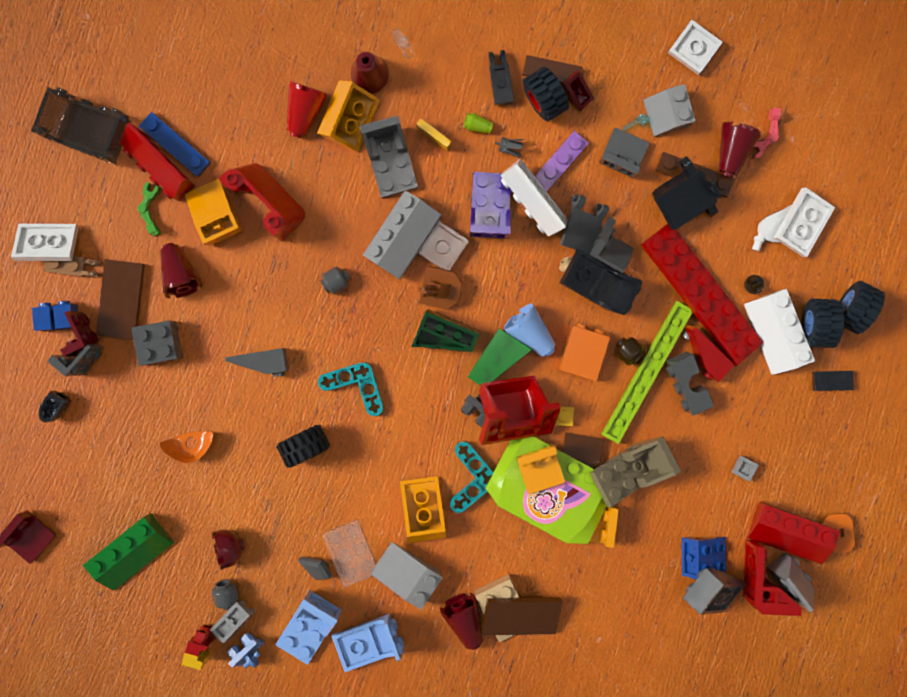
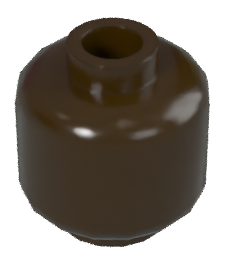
(630, 351)

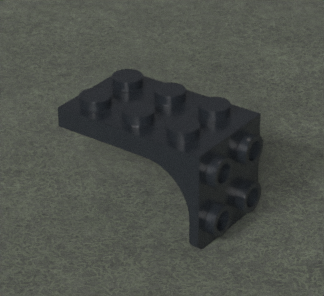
(600, 283)

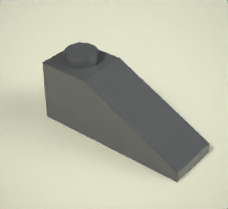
(267, 362)

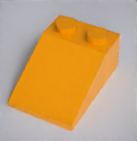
(423, 509)

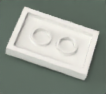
(804, 222)
(44, 242)

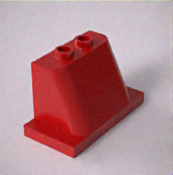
(515, 410)

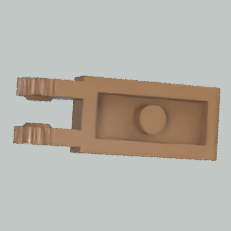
(75, 267)

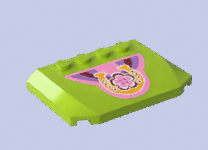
(564, 511)

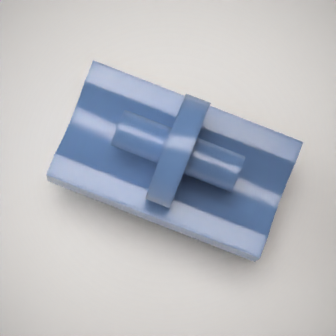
(249, 654)

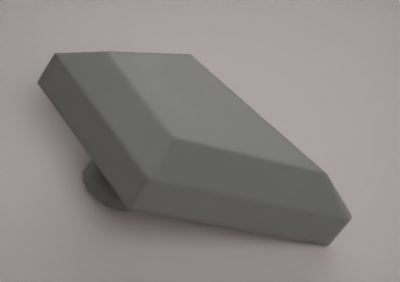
(316, 568)

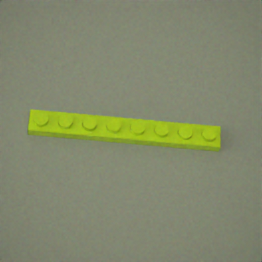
(647, 372)

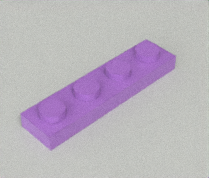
(561, 160)

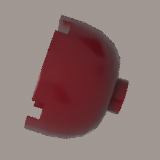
(227, 548)

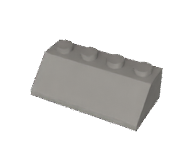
(402, 235)

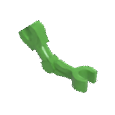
(143, 208)

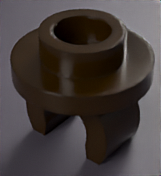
(754, 284)

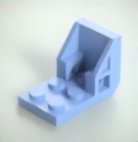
(309, 627)

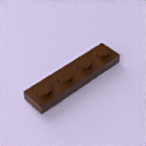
(670, 166)

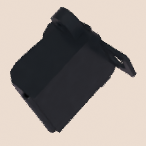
(686, 195)

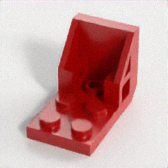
(759, 590)

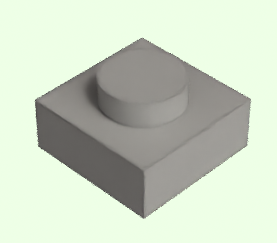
(744, 468)

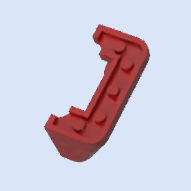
(285, 211)

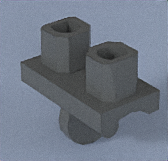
(471, 404)

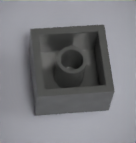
(157, 343)

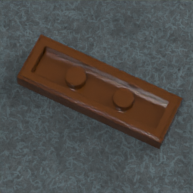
(560, 69)

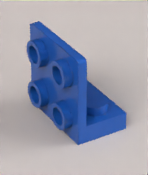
(702, 554)

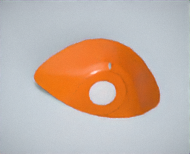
(177, 448)

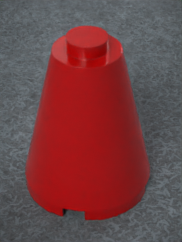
(302, 108)

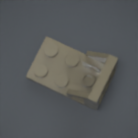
(633, 469)

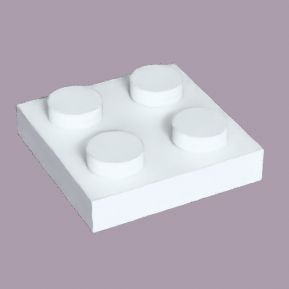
(695, 47)

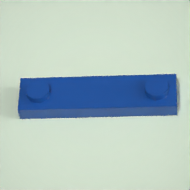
(174, 144)

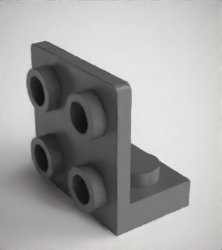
(624, 153)
(610, 249)
(76, 366)

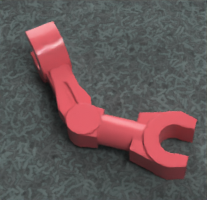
(774, 116)

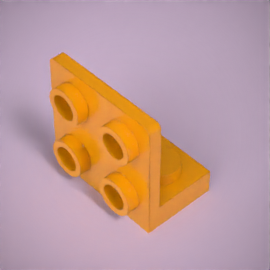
(540, 469)
(606, 528)

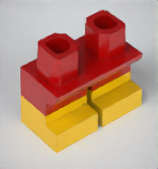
(196, 653)

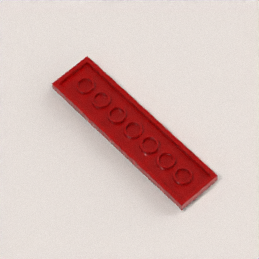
(702, 294)

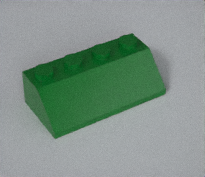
(129, 553)

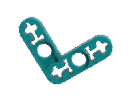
(362, 381)
(477, 481)

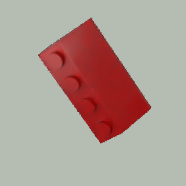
(155, 162)
(793, 533)

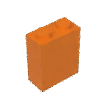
(584, 352)

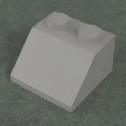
(669, 110)

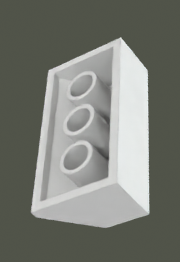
(534, 198)
(780, 330)

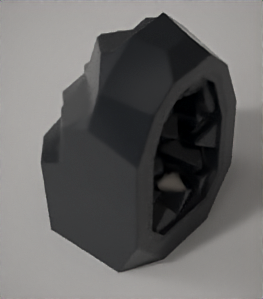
(53, 406)

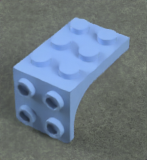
(368, 642)

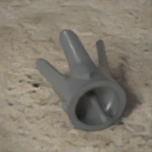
(506, 144)

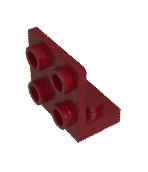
(80, 325)
(26, 536)

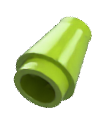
(477, 123)

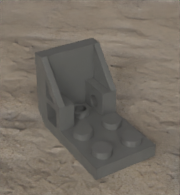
(389, 156)

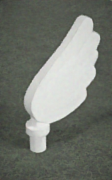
(768, 227)

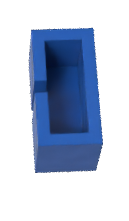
(52, 317)

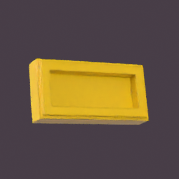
(433, 134)

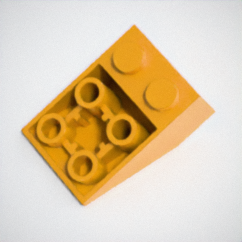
(213, 213)

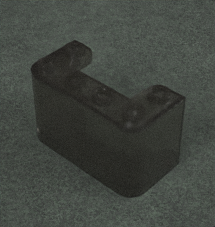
(80, 125)

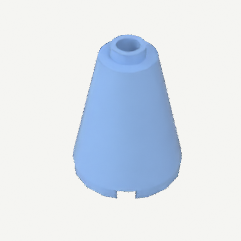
(531, 331)

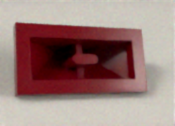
(577, 91)

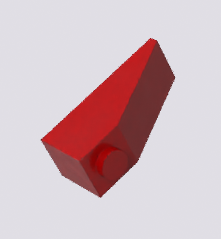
(708, 356)

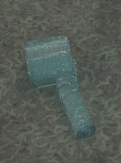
(642, 119)

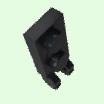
(500, 80)

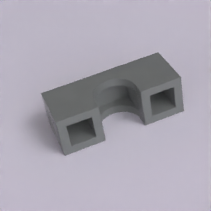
(682, 369)

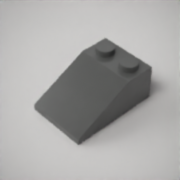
(713, 591)

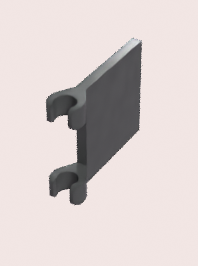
(581, 226)

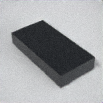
(832, 380)

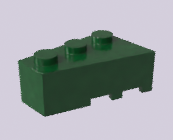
(444, 333)

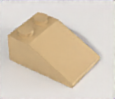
(499, 588)

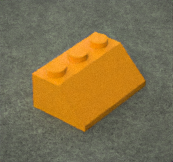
(346, 112)

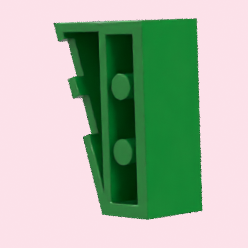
(497, 357)

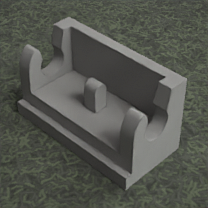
(232, 621)

